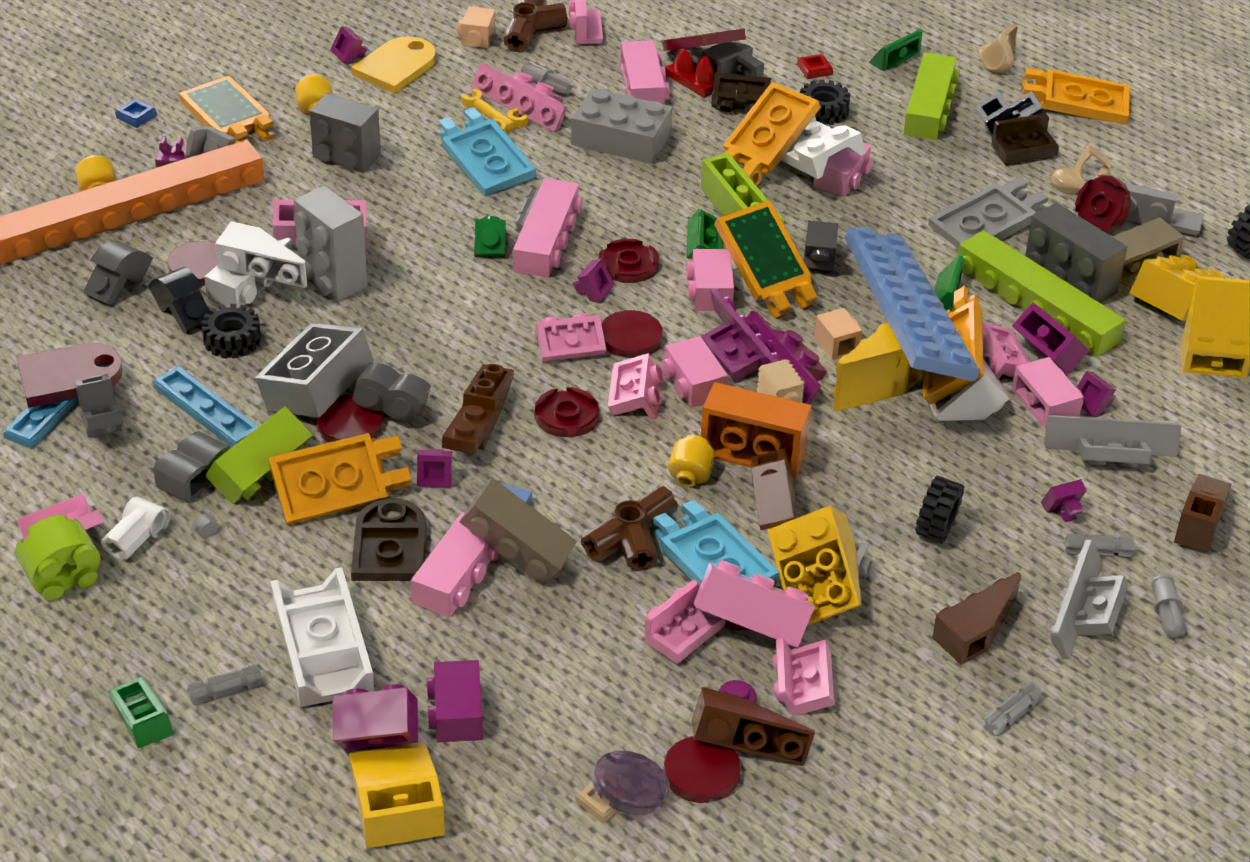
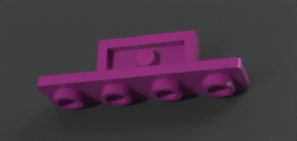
(734, 342)
(790, 347)

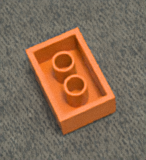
(754, 423)

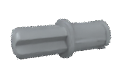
(560, 85)
(1168, 605)

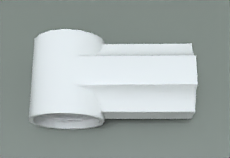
(138, 522)

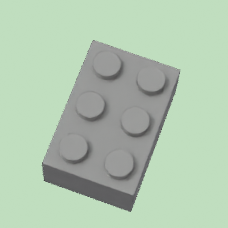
(621, 125)
(331, 242)
(314, 369)

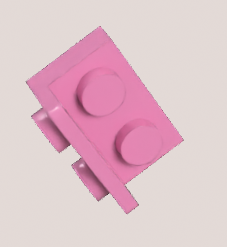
(570, 337)
(1002, 350)
(636, 386)
(73, 508)

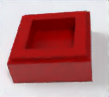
(814, 66)

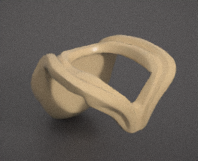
(998, 55)
(1070, 180)

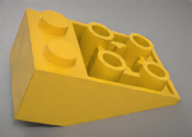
(1170, 283)
(1217, 328)
(873, 371)
(819, 559)
(397, 794)

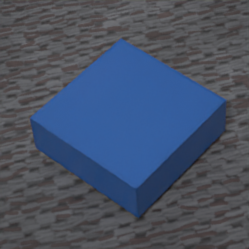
(135, 113)

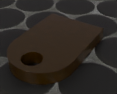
(388, 546)

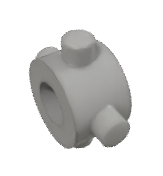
(205, 525)

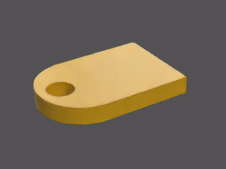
(396, 63)

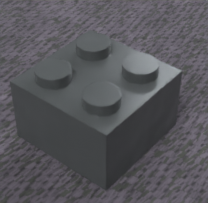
(345, 132)

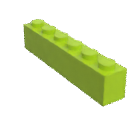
(1026, 282)

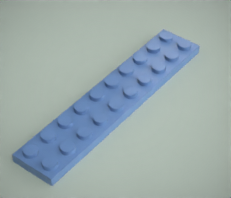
(910, 304)

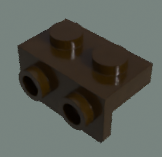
(737, 91)
(1023, 139)

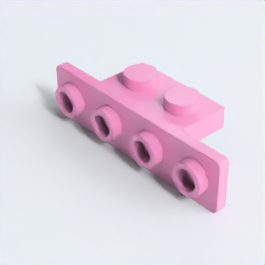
(520, 92)

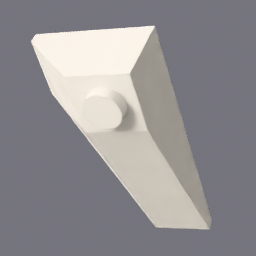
(973, 401)

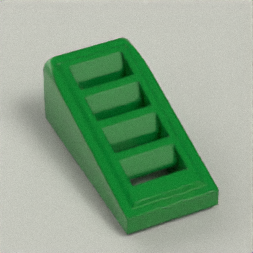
(146, 723)

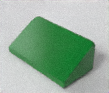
(898, 51)
(702, 233)
(948, 282)

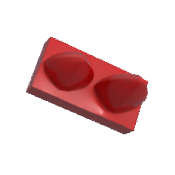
(693, 76)

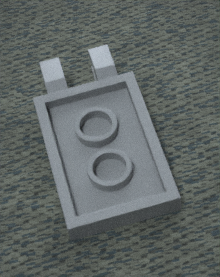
(993, 209)

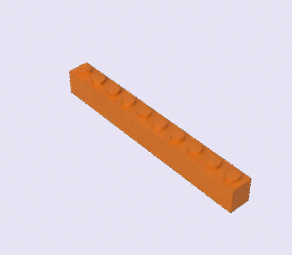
(128, 200)

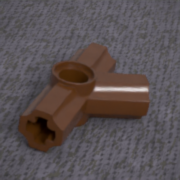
(531, 17)
(630, 530)

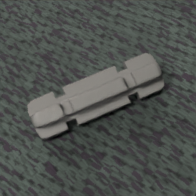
(525, 209)
(1105, 544)
(224, 684)
(1012, 709)

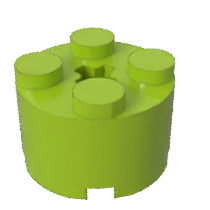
(58, 556)

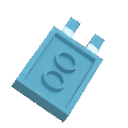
(485, 153)
(707, 541)

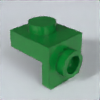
(490, 237)

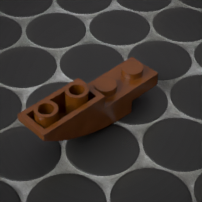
(480, 409)

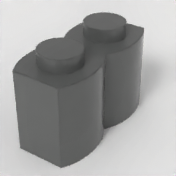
(395, 394)
(184, 469)

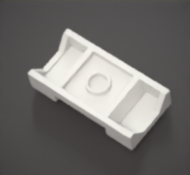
(818, 143)
(322, 639)

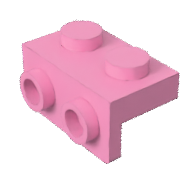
(585, 22)
(678, 626)
(804, 676)

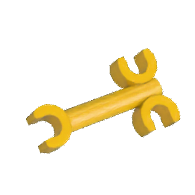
(506, 123)

